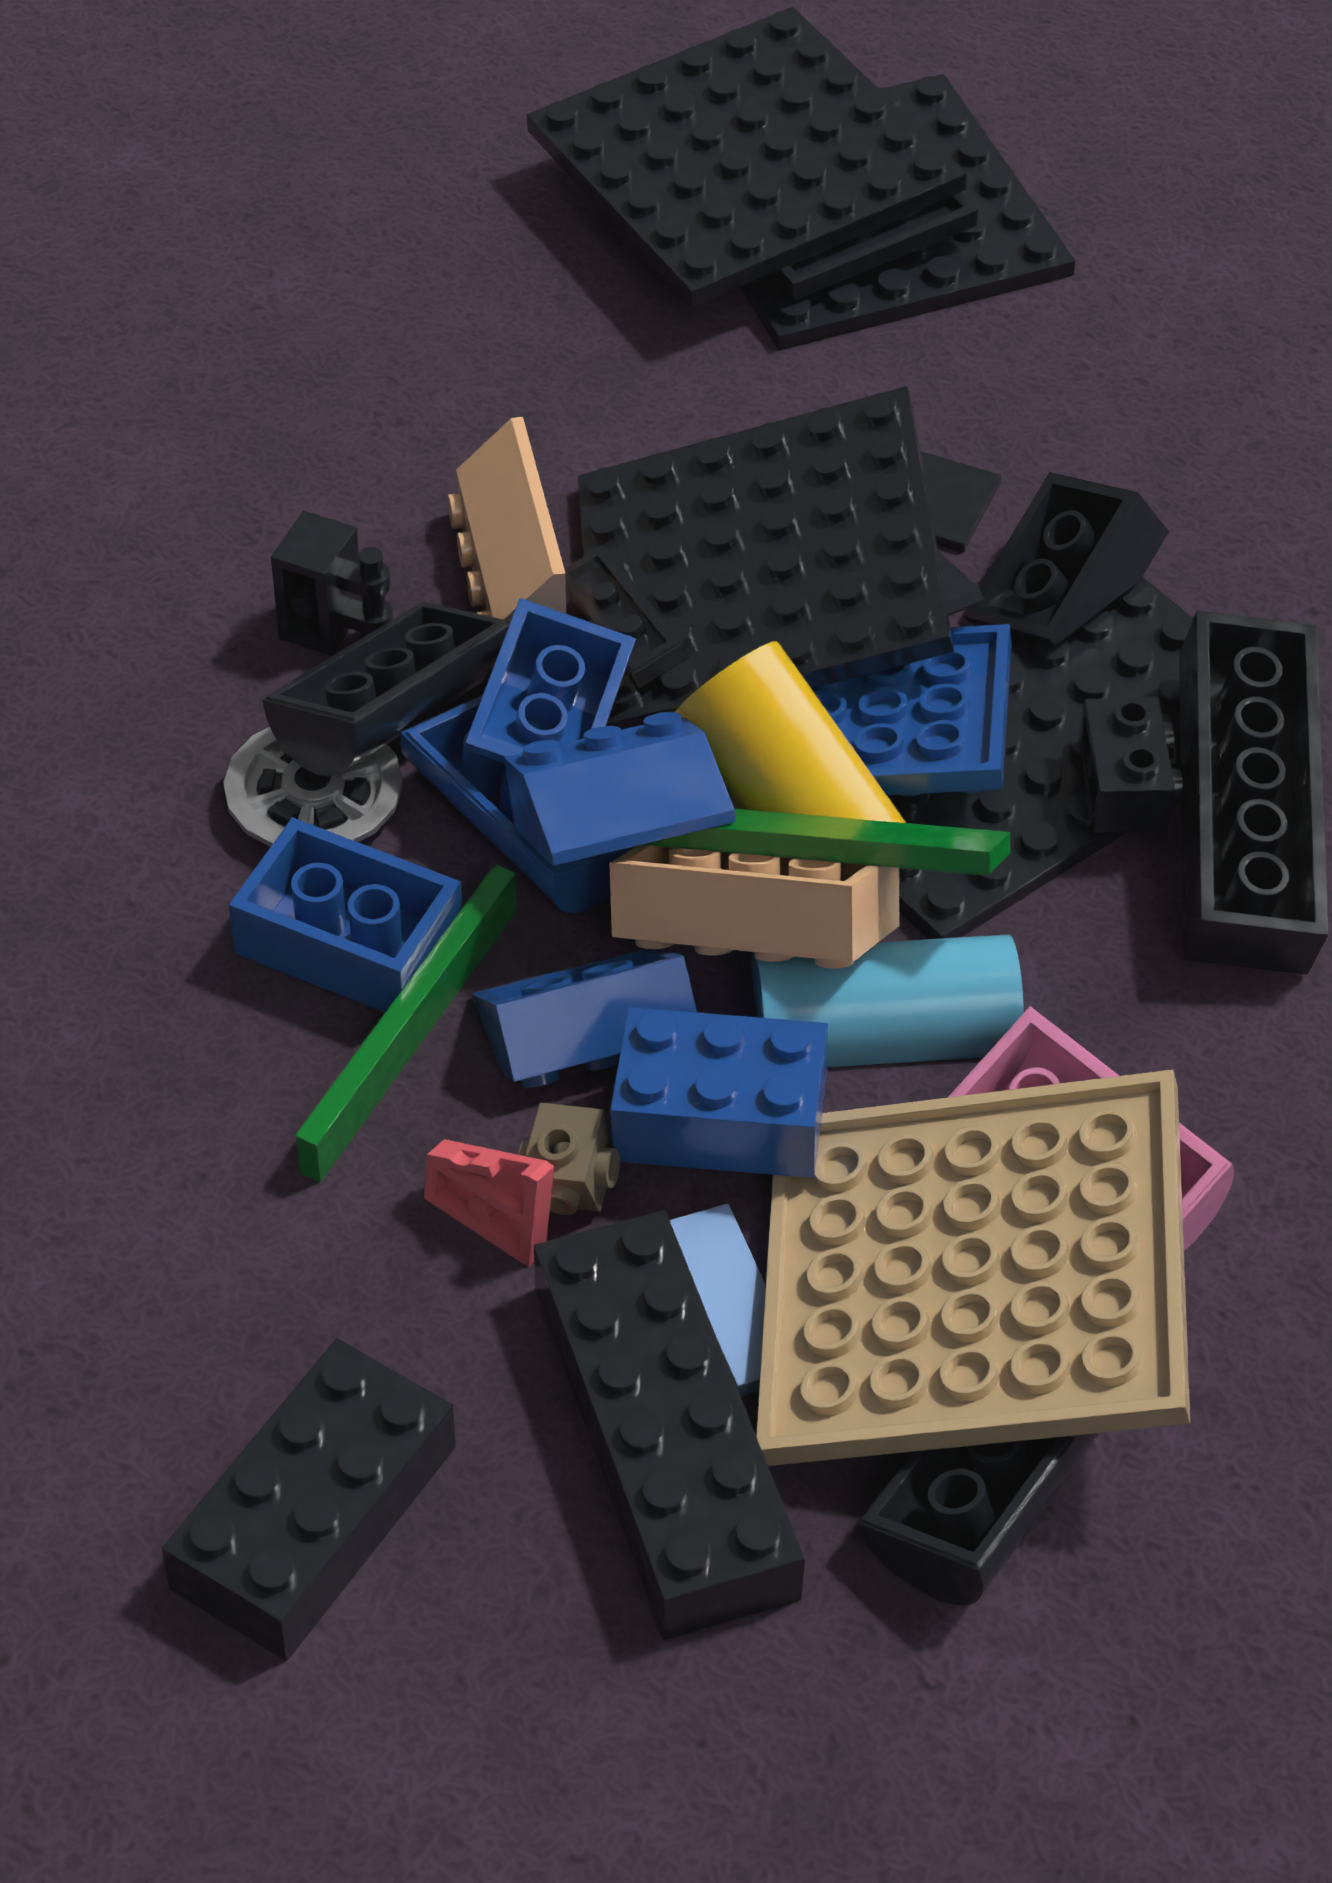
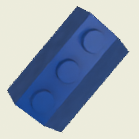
(616, 788)
(577, 1012)

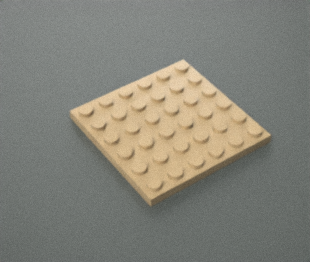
(979, 1274)

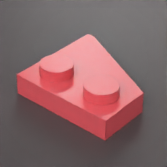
(493, 1194)

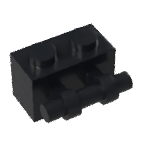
(327, 584)

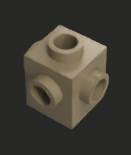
(582, 1155)

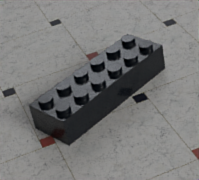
(1252, 794)
(667, 1425)

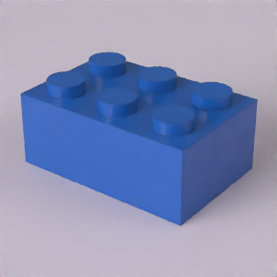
(341, 914)
(720, 1092)

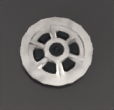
(270, 788)

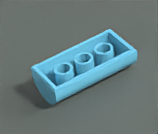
(901, 999)

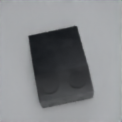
(1068, 558)

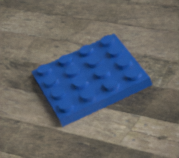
(931, 720)

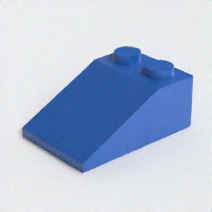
(548, 682)

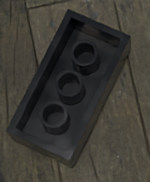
(310, 1498)

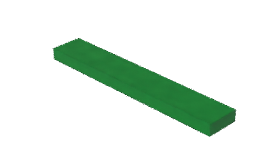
(852, 842)
(406, 1024)

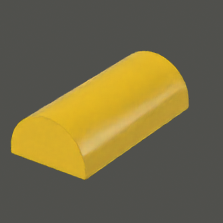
(781, 744)

